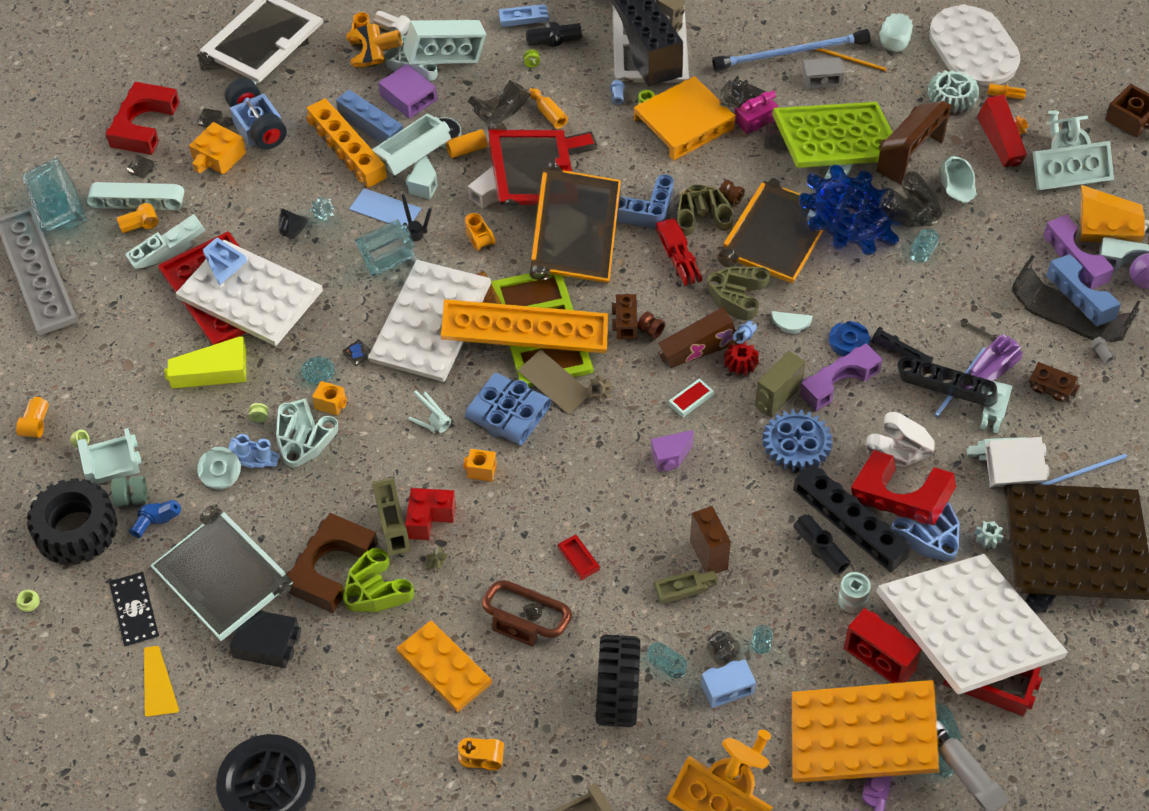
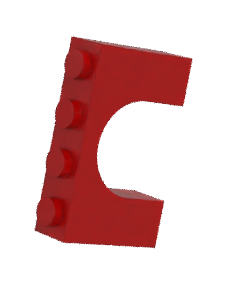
(140, 99)
(921, 505)

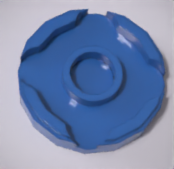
(847, 336)

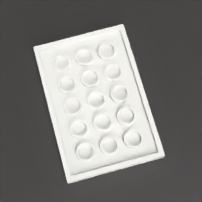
(254, 298)
(413, 328)

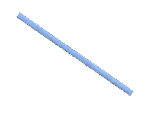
(949, 397)
(1085, 470)

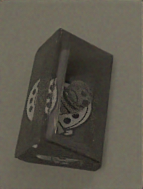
(731, 95)

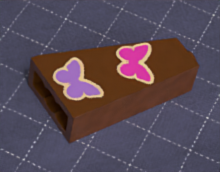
(698, 339)

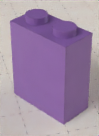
(407, 91)

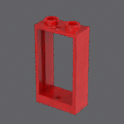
(1005, 700)

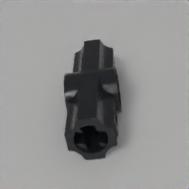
(553, 34)
(830, 552)

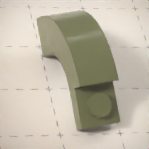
(391, 516)

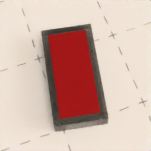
(581, 143)

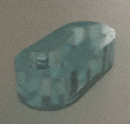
(667, 660)

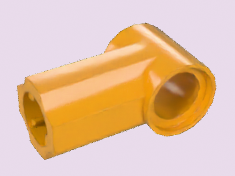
(143, 217)
(32, 423)

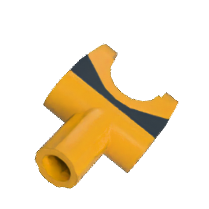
(373, 44)

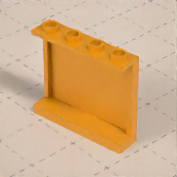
(685, 117)

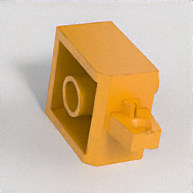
(216, 149)

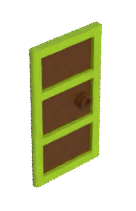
(547, 293)

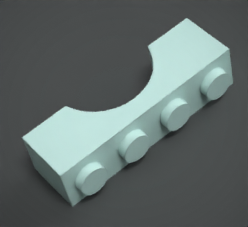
(1121, 252)

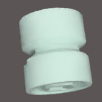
(854, 592)

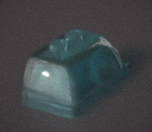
(54, 197)

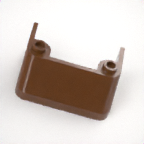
(923, 122)

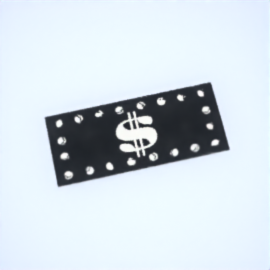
(133, 609)

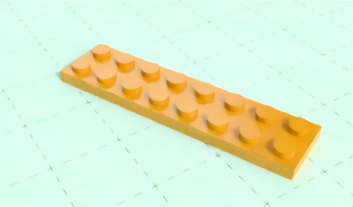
(524, 326)

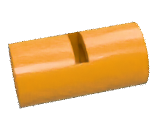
(466, 143)

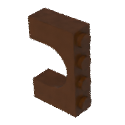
(332, 535)

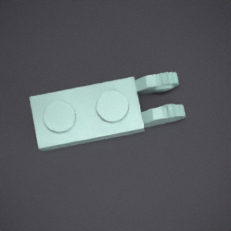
(997, 411)

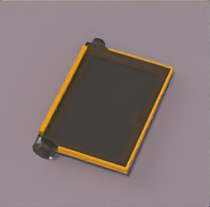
(574, 225)
(771, 233)

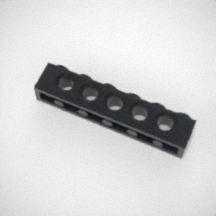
(839, 513)

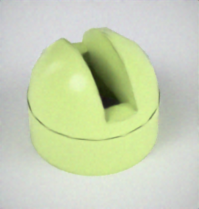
(79, 435)

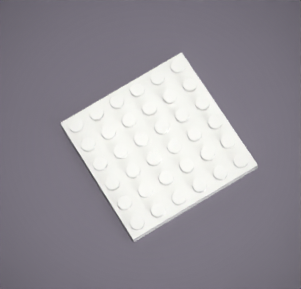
(971, 623)

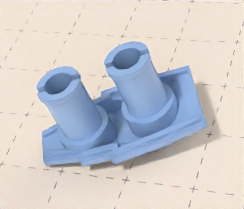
(252, 453)

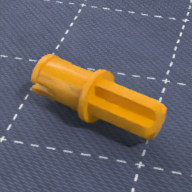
(1010, 92)

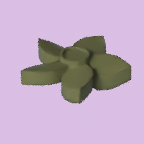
(436, 558)

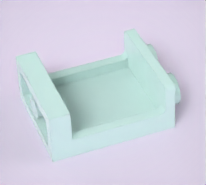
(110, 458)

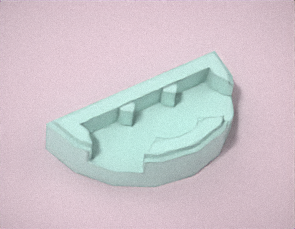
(791, 322)

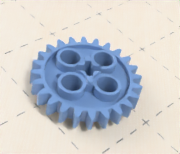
(797, 440)

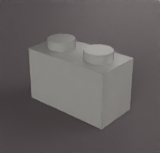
(822, 73)

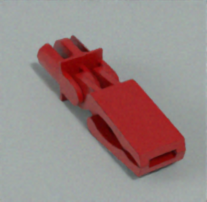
(675, 246)

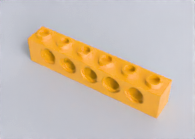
(346, 143)

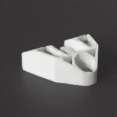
(907, 443)

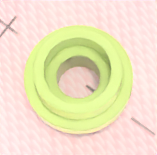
(25, 596)

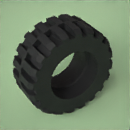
(66, 499)
(618, 680)

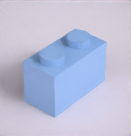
(728, 683)

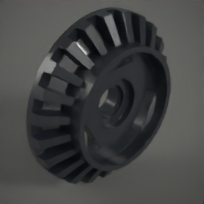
(276, 755)

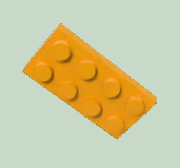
(444, 666)

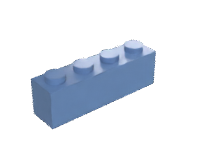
(367, 117)

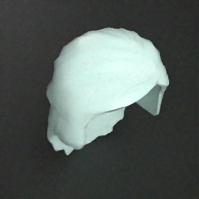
(896, 32)
(958, 179)

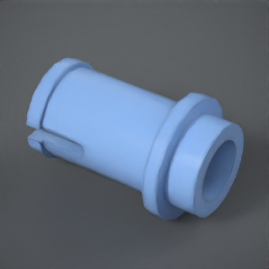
(617, 89)

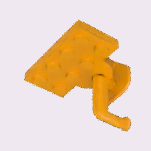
(717, 787)

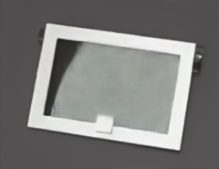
(260, 38)

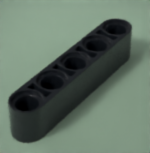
(954, 388)

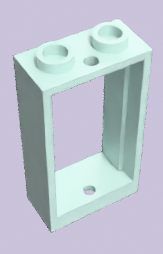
(412, 143)

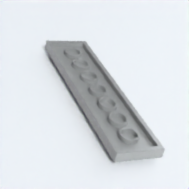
(36, 272)

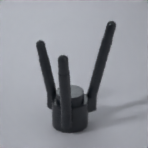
(414, 227)

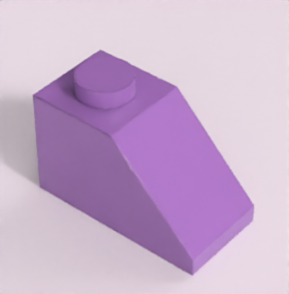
(671, 450)

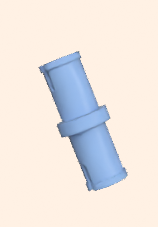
(744, 332)

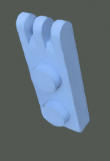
(523, 15)

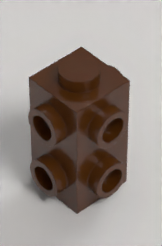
(626, 316)
(1054, 382)

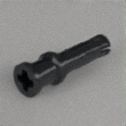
(893, 343)

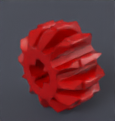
(741, 358)

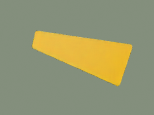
(157, 685)

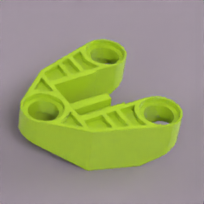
(367, 584)

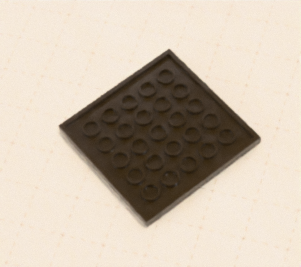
(1078, 541)

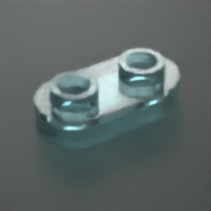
(926, 241)

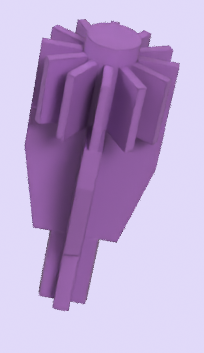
(997, 359)

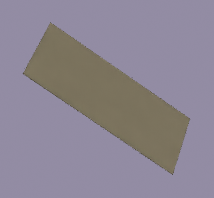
(554, 381)

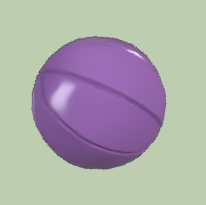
(1140, 271)

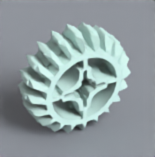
(954, 89)

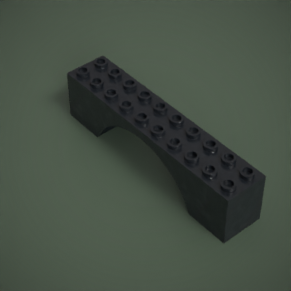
(652, 40)

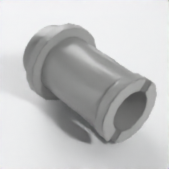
(1099, 345)

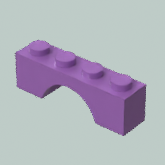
(1061, 235)
(859, 364)

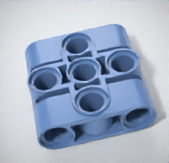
(493, 403)

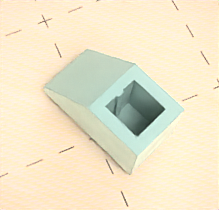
(423, 179)

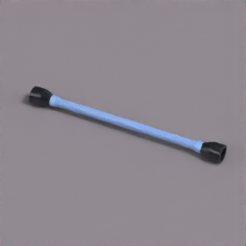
(723, 62)

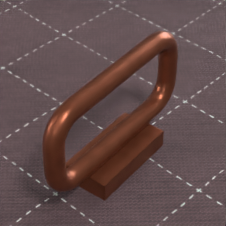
(517, 627)

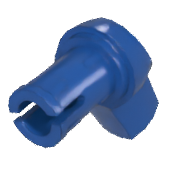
(154, 514)

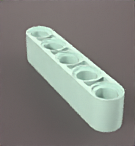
(131, 195)

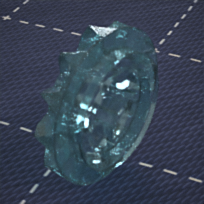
(322, 364)

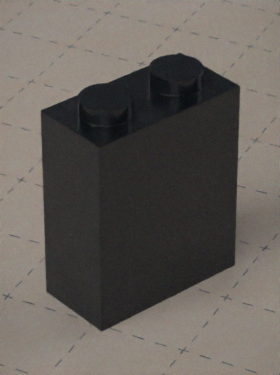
(266, 639)

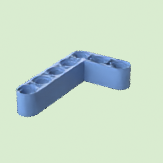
(650, 212)

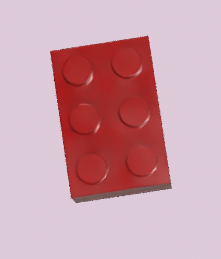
(882, 647)

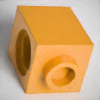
(329, 398)
(482, 472)

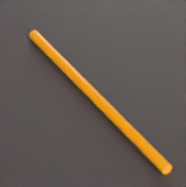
(851, 59)

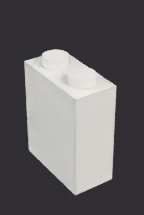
(1016, 461)

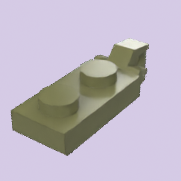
(683, 585)

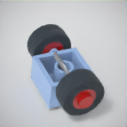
(254, 115)

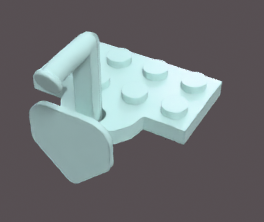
(1071, 156)

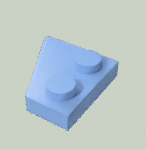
(223, 259)

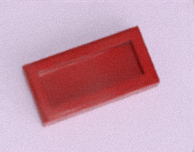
(578, 557)

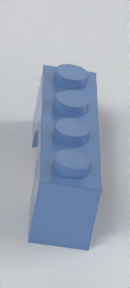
(1096, 305)

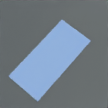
(382, 207)

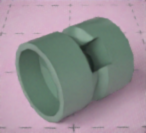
(121, 491)

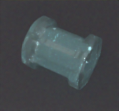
(758, 635)

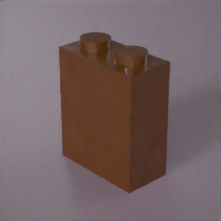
(710, 540)

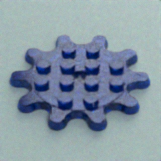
(832, 214)

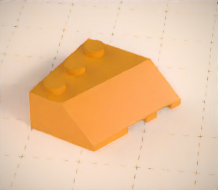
(1109, 217)

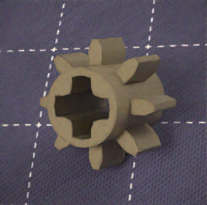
(600, 388)

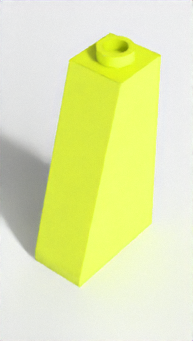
(209, 366)

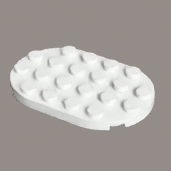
(974, 44)

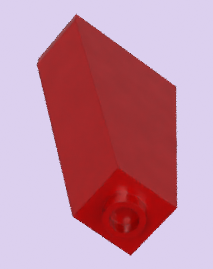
(1002, 130)

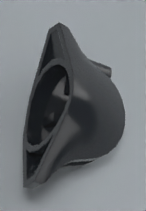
(291, 224)

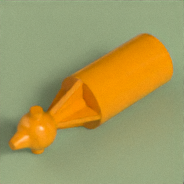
(549, 109)

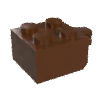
(1130, 111)

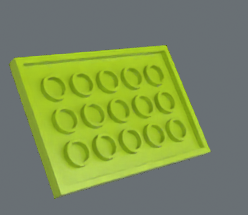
(833, 133)

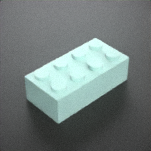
(444, 41)

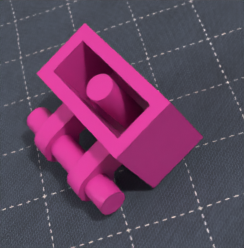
(756, 112)

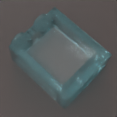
(386, 247)

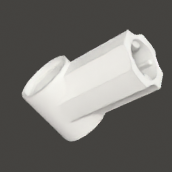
(392, 23)

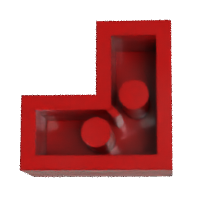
(428, 507)

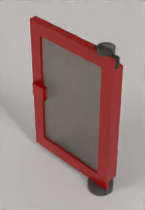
(520, 160)

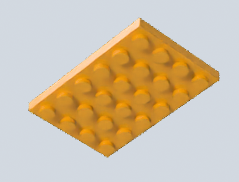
(864, 732)

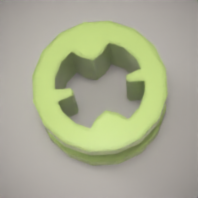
(258, 412)

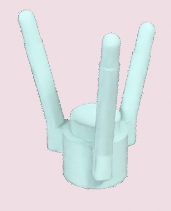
(438, 419)

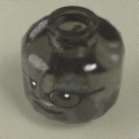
(723, 647)

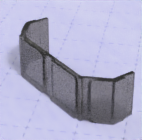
(1059, 309)

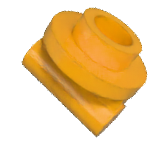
(1021, 124)

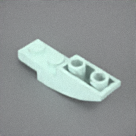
(160, 248)

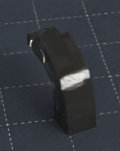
(503, 105)

